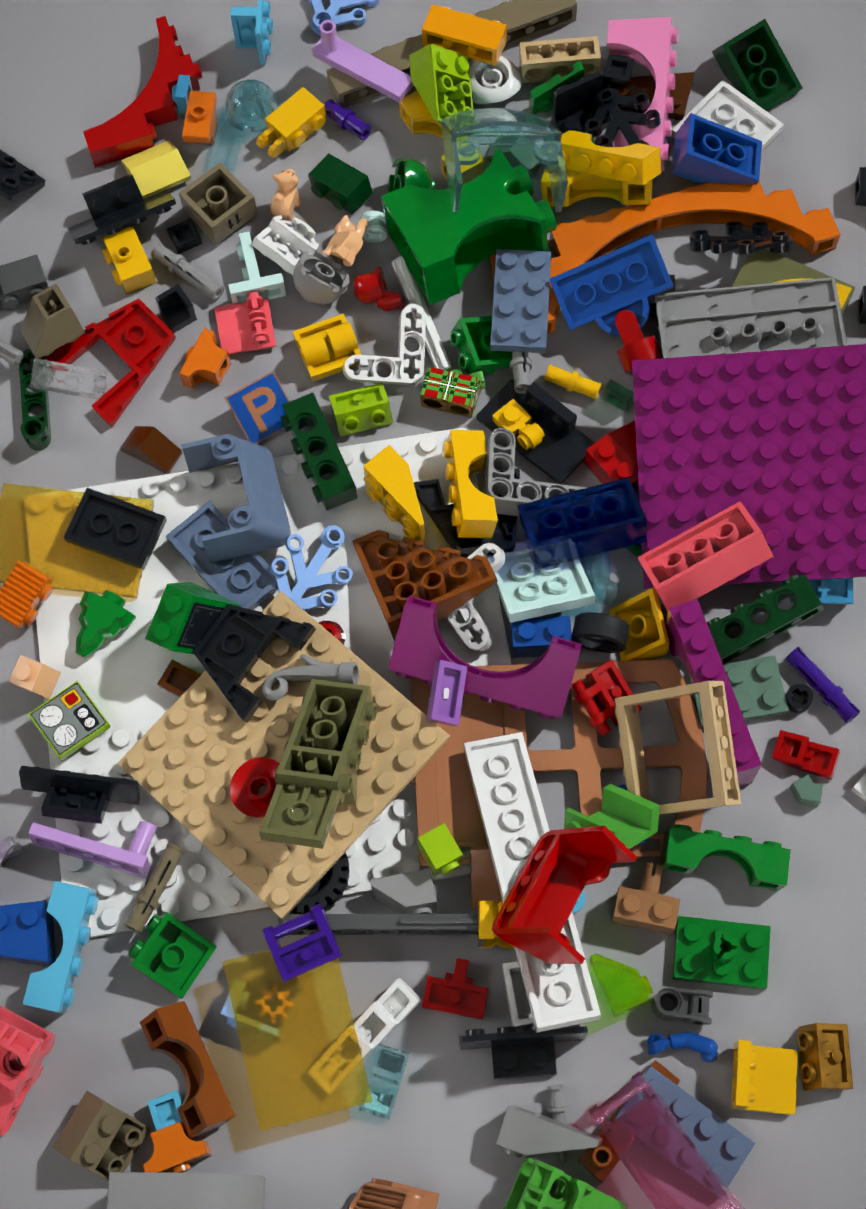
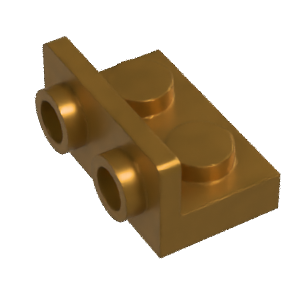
(825, 1057)

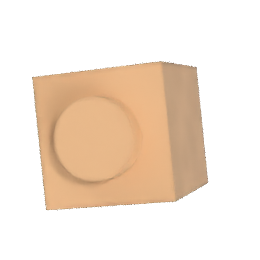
(34, 677)

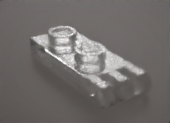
(68, 379)

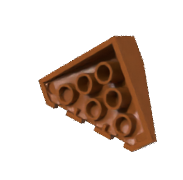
(409, 568)

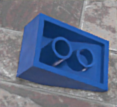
(715, 153)

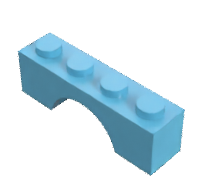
(53, 986)

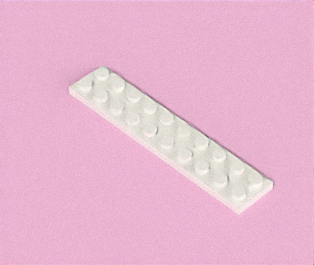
(512, 825)

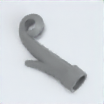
(345, 673)

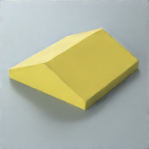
(157, 169)

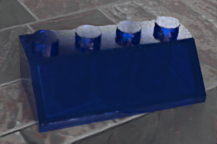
(582, 523)

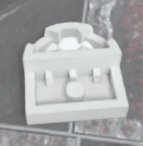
(286, 242)

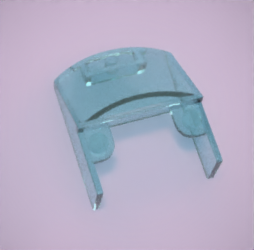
(497, 126)

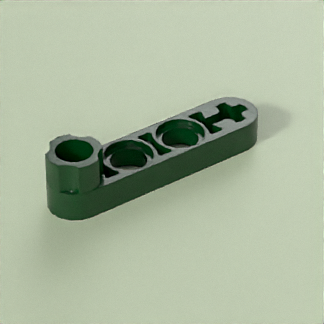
(31, 399)

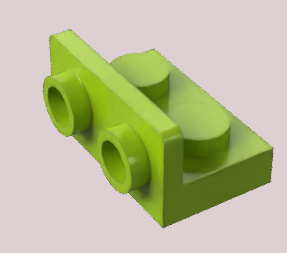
(361, 409)

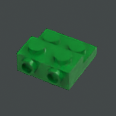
(473, 342)
(171, 953)

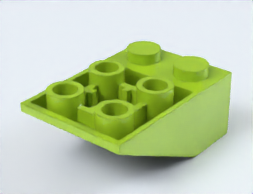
(442, 80)

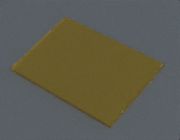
(33, 532)
(296, 1040)

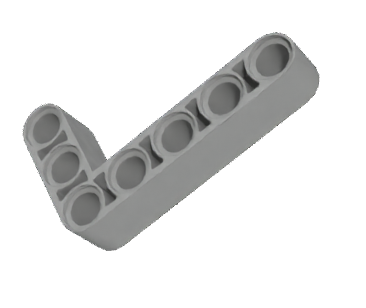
(504, 482)

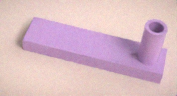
(360, 64)
(131, 861)

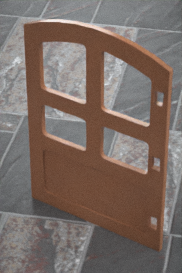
(445, 783)

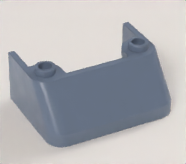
(254, 526)

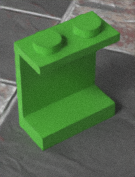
(623, 813)

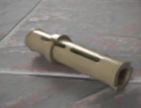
(137, 920)

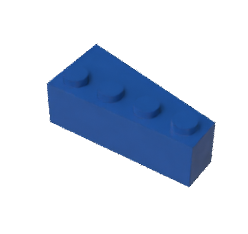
(27, 933)

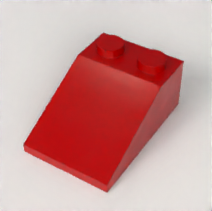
(615, 456)

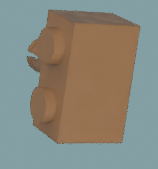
(646, 906)

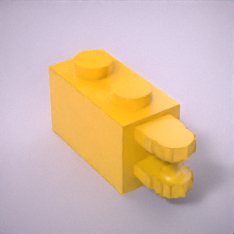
(292, 123)

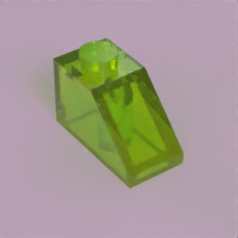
(620, 985)

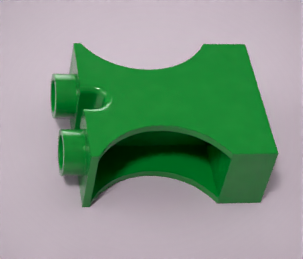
(448, 245)

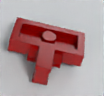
(456, 993)

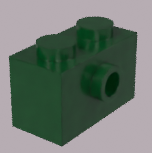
(340, 184)

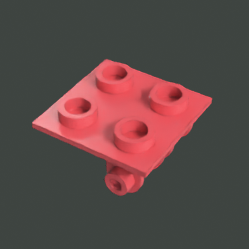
(245, 325)

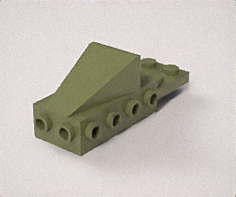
(319, 763)

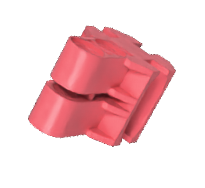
(30, 1044)

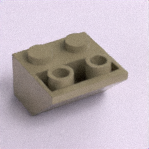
(50, 322)
(100, 1137)

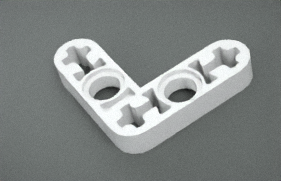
(396, 364)
(474, 619)

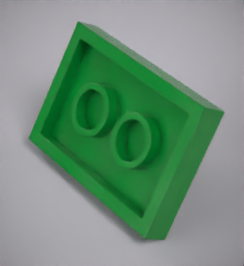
(721, 952)

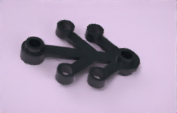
(608, 102)
(743, 241)

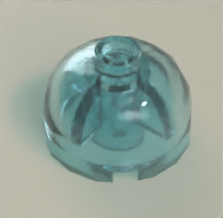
(250, 104)

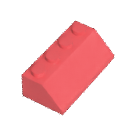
(705, 556)

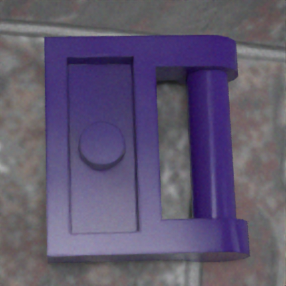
(304, 953)

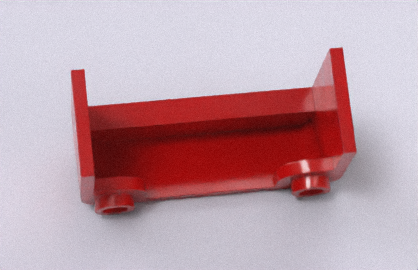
(551, 886)

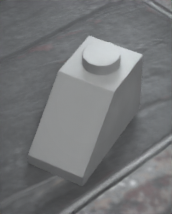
(407, 892)

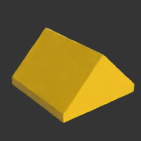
(647, 627)

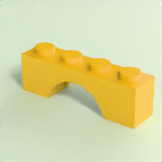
(419, 120)
(630, 163)
(587, 186)
(473, 510)

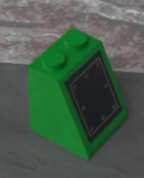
(185, 616)

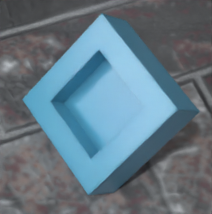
(164, 1109)

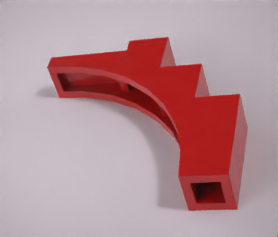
(134, 126)

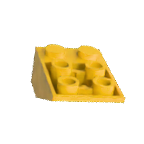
(391, 484)

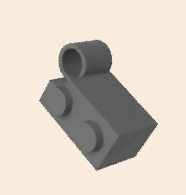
(21, 281)

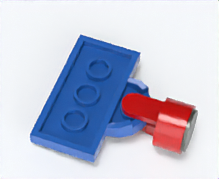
(616, 295)

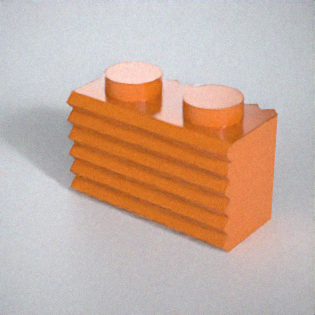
(23, 593)

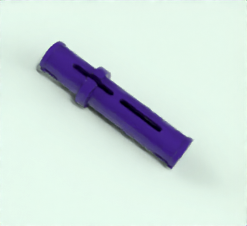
(831, 694)

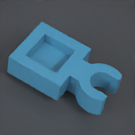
(181, 92)

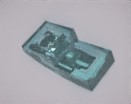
(385, 1081)

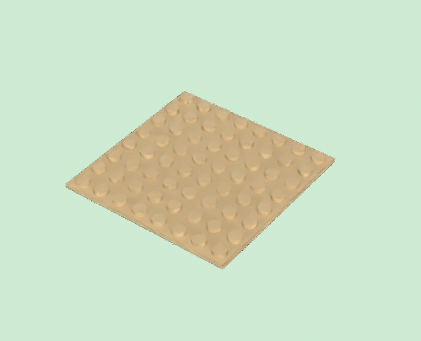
(203, 741)

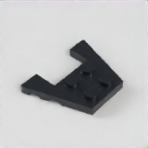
(432, 499)
(235, 646)

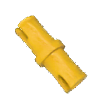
(572, 381)

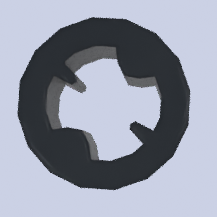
(799, 689)

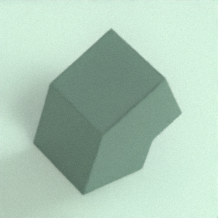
(806, 791)

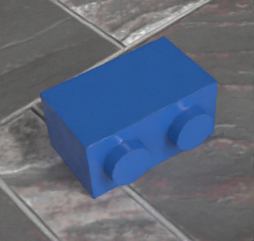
(534, 635)

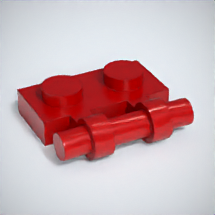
(607, 684)

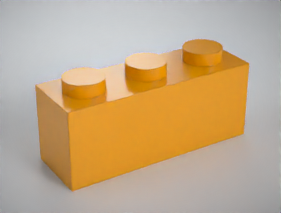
(465, 34)

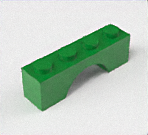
(764, 864)

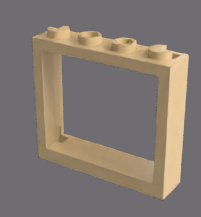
(717, 738)

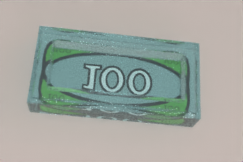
(227, 145)

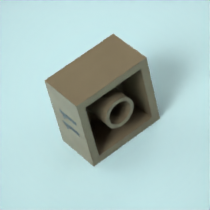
(218, 203)

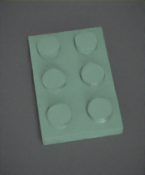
(756, 688)

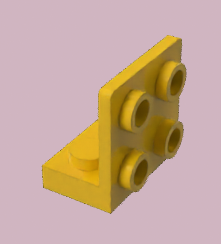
(764, 1078)

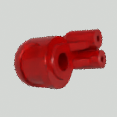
(373, 288)

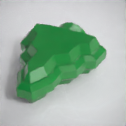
(100, 620)

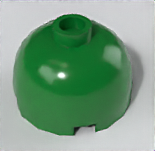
(410, 172)

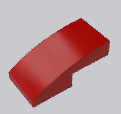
(804, 755)

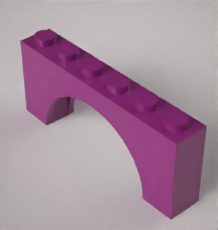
(694, 645)
(536, 687)

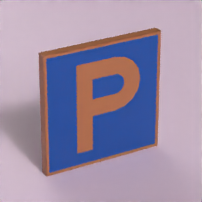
(259, 407)

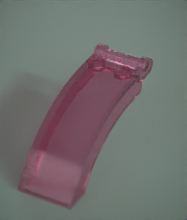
(660, 1152)

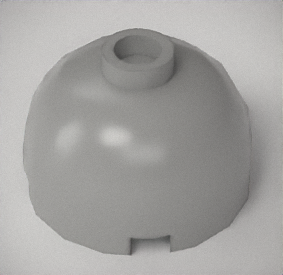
(319, 278)

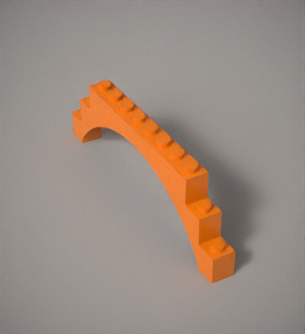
(701, 204)

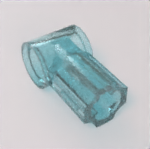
(598, 574)

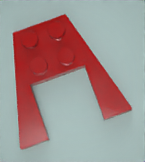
(139, 342)

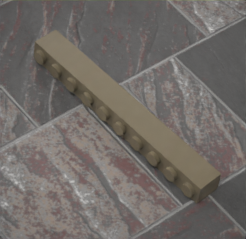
(523, 21)

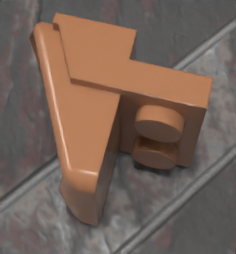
(392, 1195)

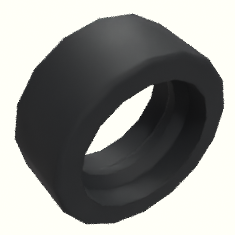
(600, 632)

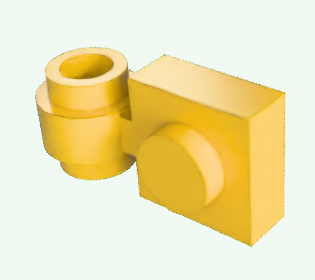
(518, 421)

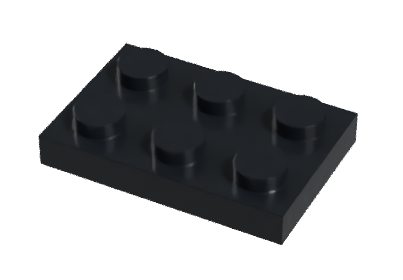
(115, 528)

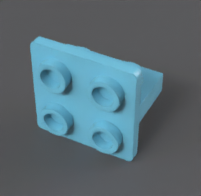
(252, 28)

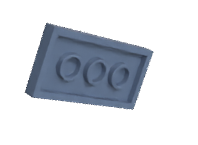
(520, 301)
(239, 579)
(714, 1138)

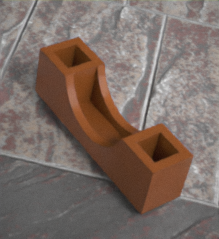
(176, 1035)

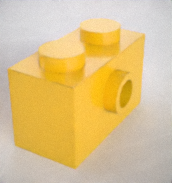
(129, 260)

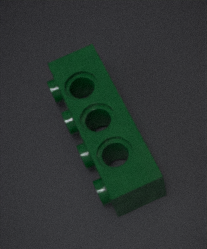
(307, 412)
(752, 635)

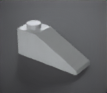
(534, 1134)

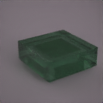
(618, 395)

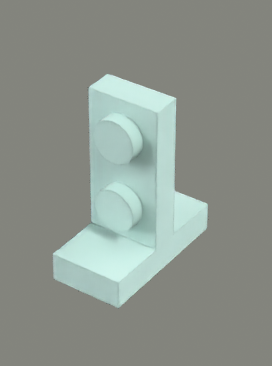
(267, 287)

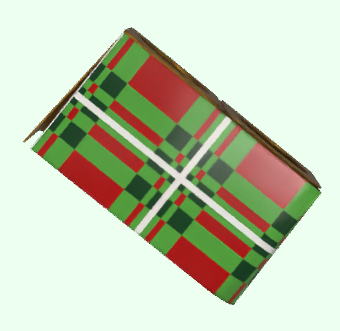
(453, 387)

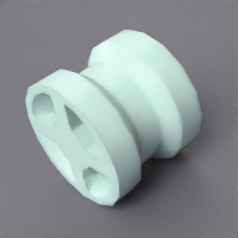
(375, 230)

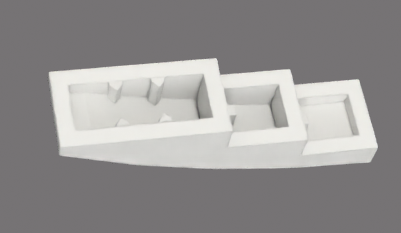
(384, 1016)

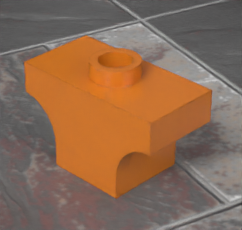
(200, 118)
(205, 361)
(175, 1150)

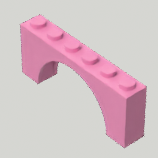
(651, 46)

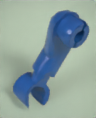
(705, 1046)

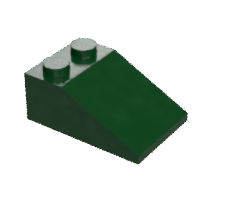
(758, 66)

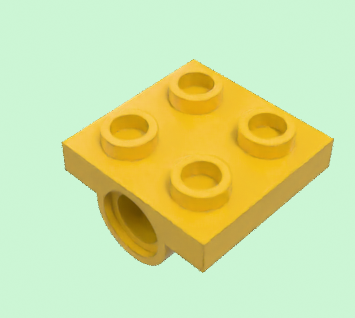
(326, 346)

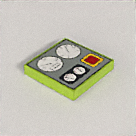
(69, 720)

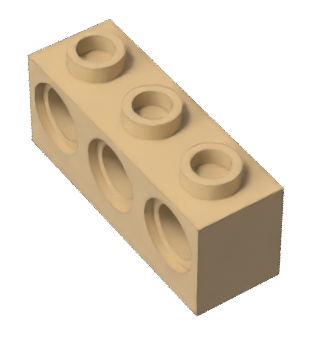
(547, 58)

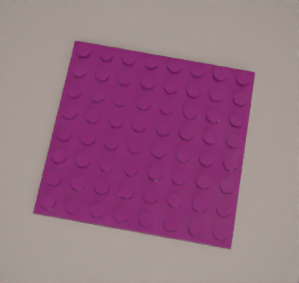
(765, 432)

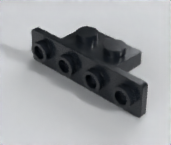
(77, 794)

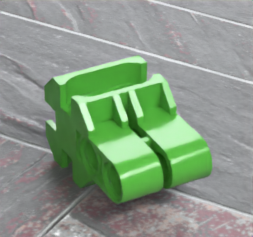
(535, 1181)

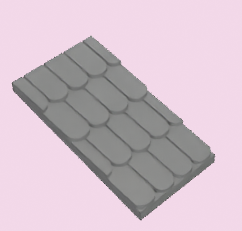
(751, 318)

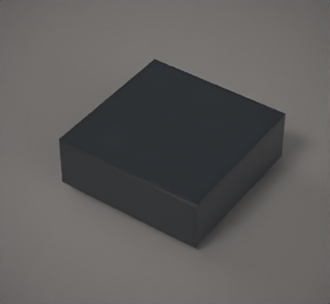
(184, 236)

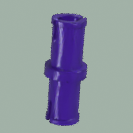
(347, 119)

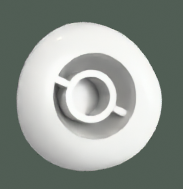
(493, 82)

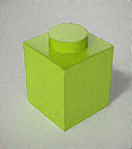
(440, 850)

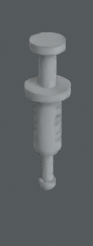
(558, 1111)

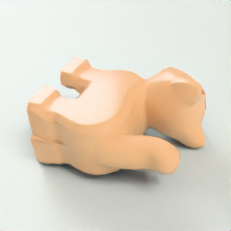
(286, 196)
(346, 241)

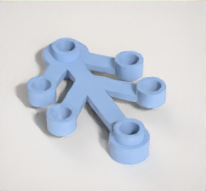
(332, 11)
(307, 577)

